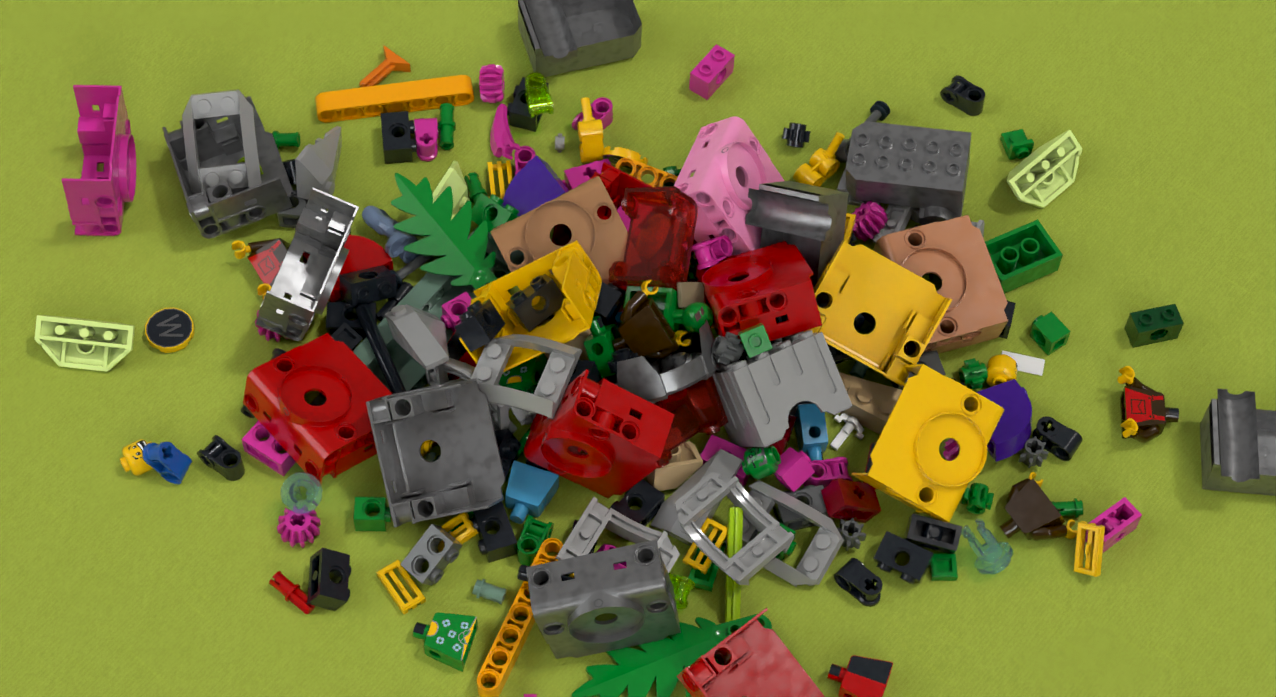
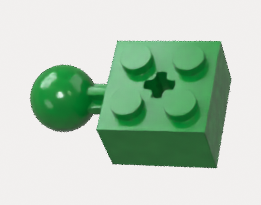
(667, 302)

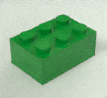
(1023, 255)

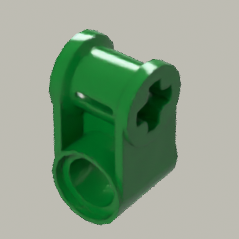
(532, 537)

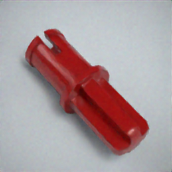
(291, 592)

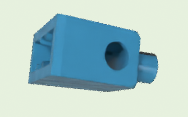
(811, 431)
(529, 491)

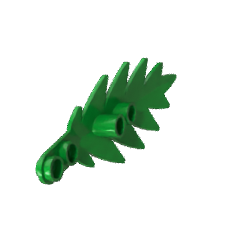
(445, 236)
(660, 660)

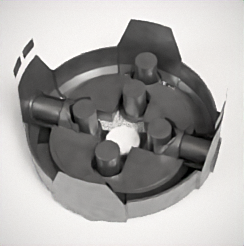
(658, 378)

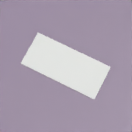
(1027, 363)

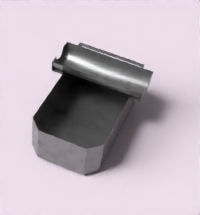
(578, 33)
(909, 168)
(802, 217)
(1238, 445)

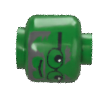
(761, 461)

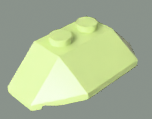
(1046, 171)
(454, 179)
(84, 341)

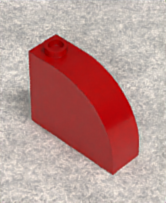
(362, 255)

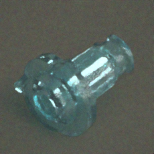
(291, 492)
(992, 556)

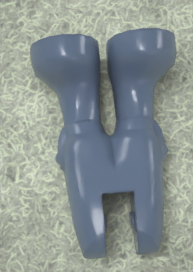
(384, 225)

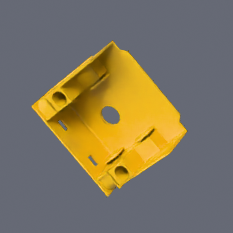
(576, 280)
(898, 299)
(907, 451)

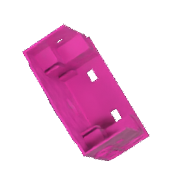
(106, 138)

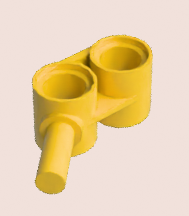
(590, 134)
(822, 164)

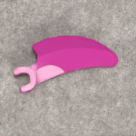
(500, 136)

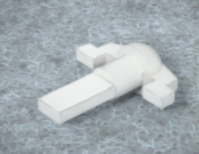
(851, 423)

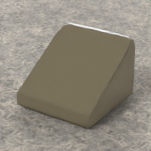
(689, 293)

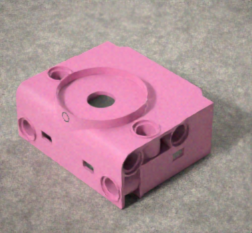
(725, 166)

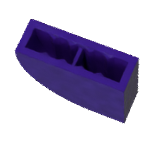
(533, 186)
(1016, 421)

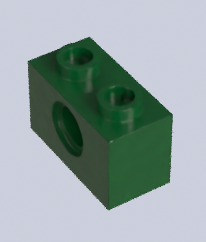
(1153, 325)

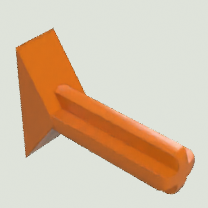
(392, 63)

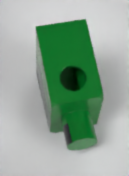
(600, 346)

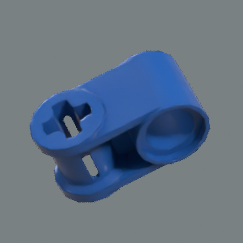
(167, 461)

